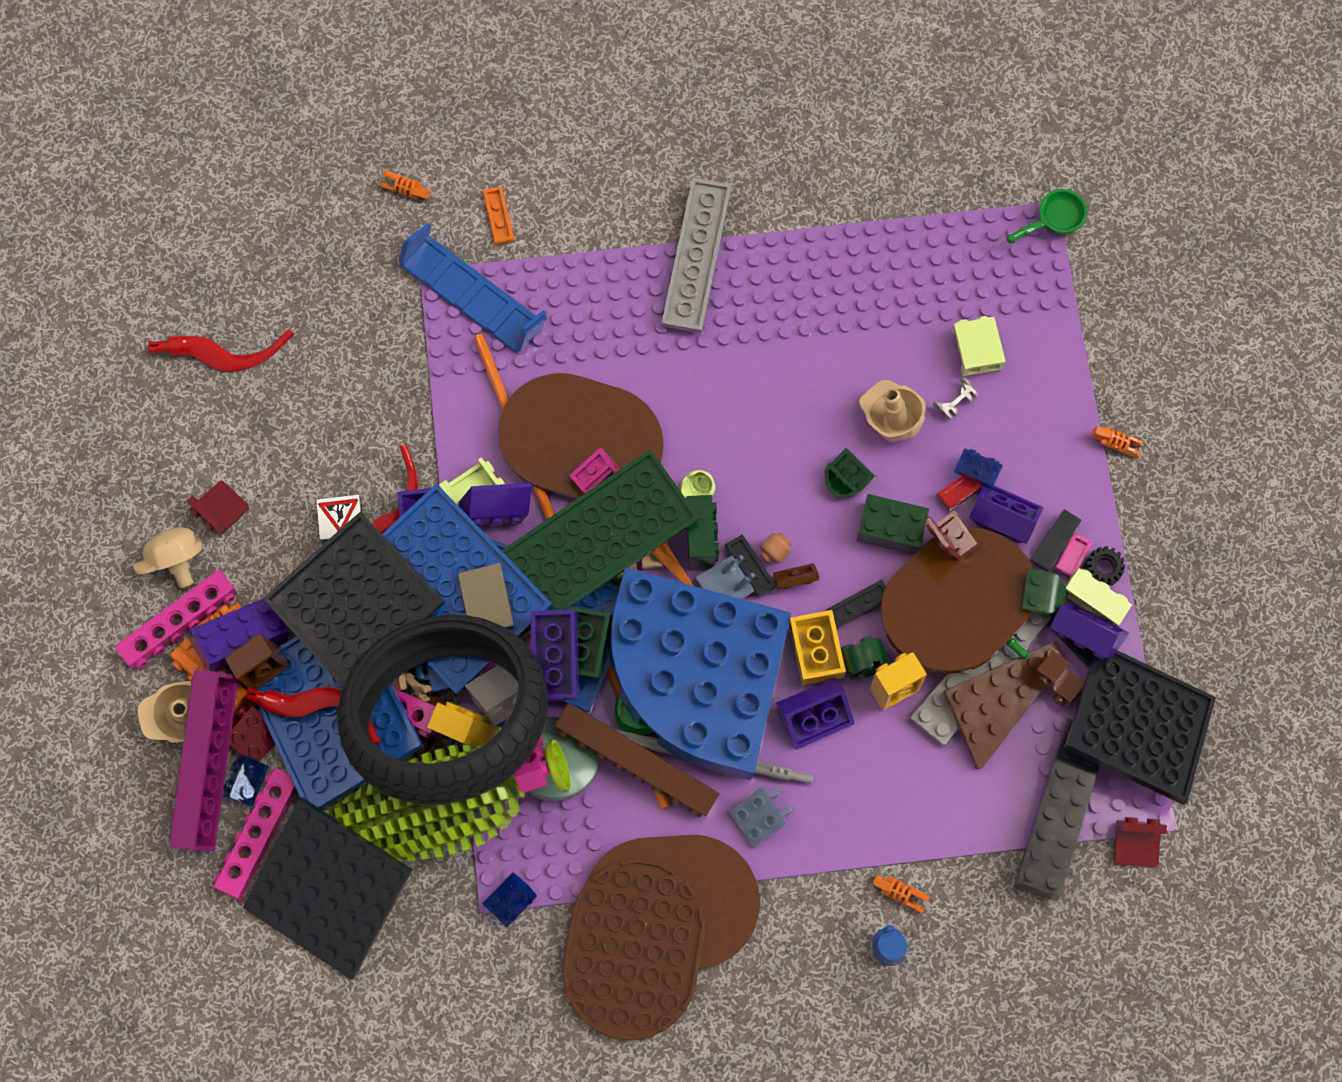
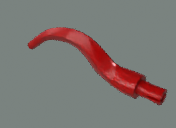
(213, 354)
(385, 521)
(301, 703)

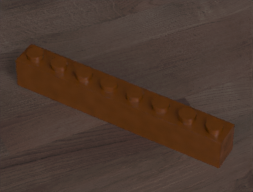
(636, 759)

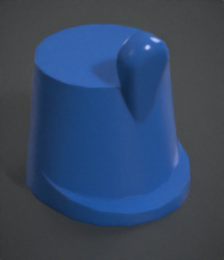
(889, 946)

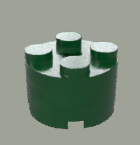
(864, 657)

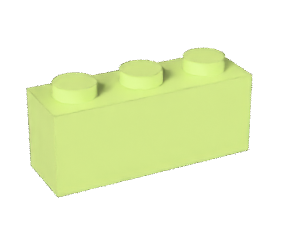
(1096, 597)

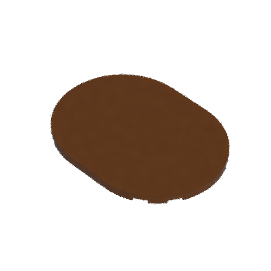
(566, 418)
(956, 609)
(719, 879)
(633, 949)

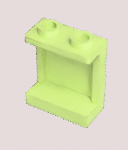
(979, 345)
(478, 475)

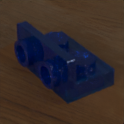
(978, 468)

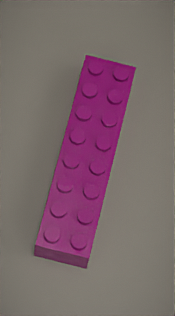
(203, 761)

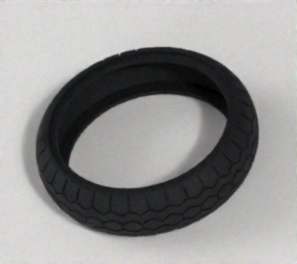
(468, 774)

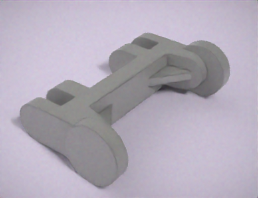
(945, 407)

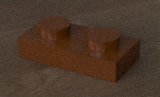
(795, 576)

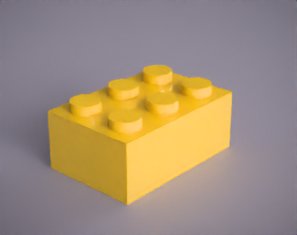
(816, 647)
(897, 680)
(462, 724)

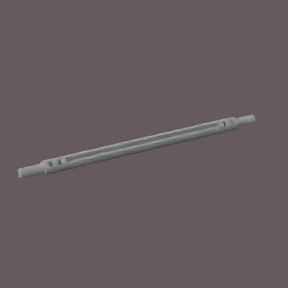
(761, 768)

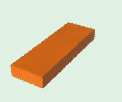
(498, 216)

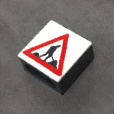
(335, 513)

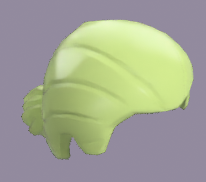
(697, 483)

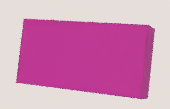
(1073, 555)

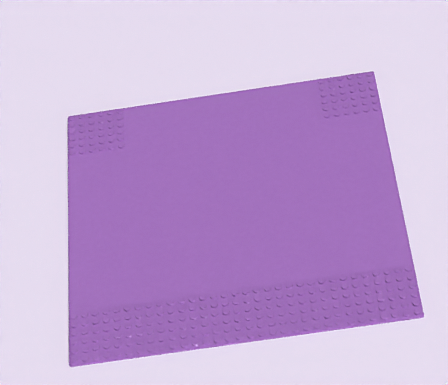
(764, 406)

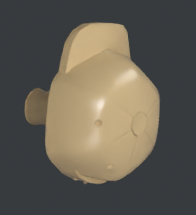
(893, 410)
(170, 550)
(165, 712)

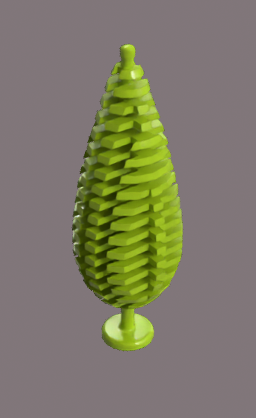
(399, 818)

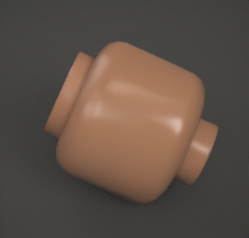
(775, 548)

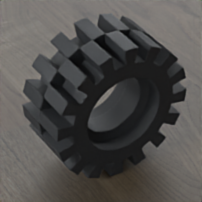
(1112, 557)

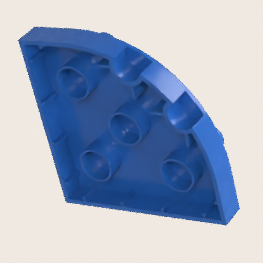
(697, 668)

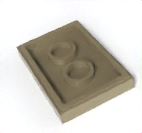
(486, 595)

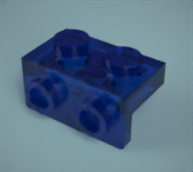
(245, 780)
(510, 899)

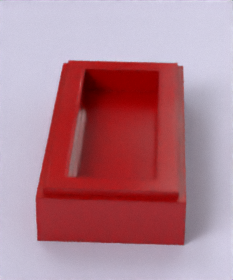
(958, 492)

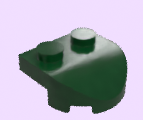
(847, 475)
(1043, 593)

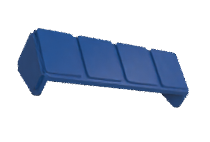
(469, 291)

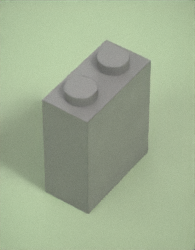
(494, 694)

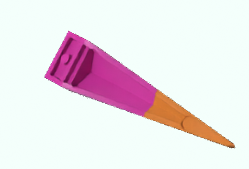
(599, 468)

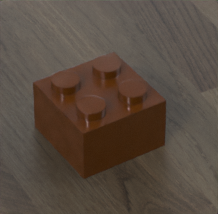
(257, 662)

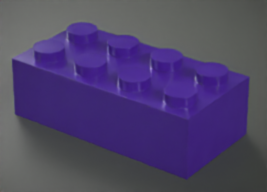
(231, 631)
(556, 649)

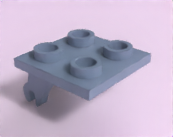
(727, 579)
(759, 816)

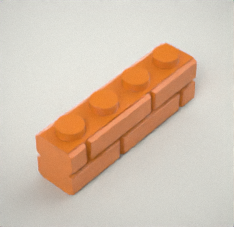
(187, 659)

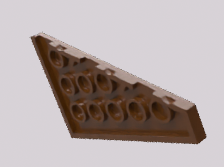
(995, 701)

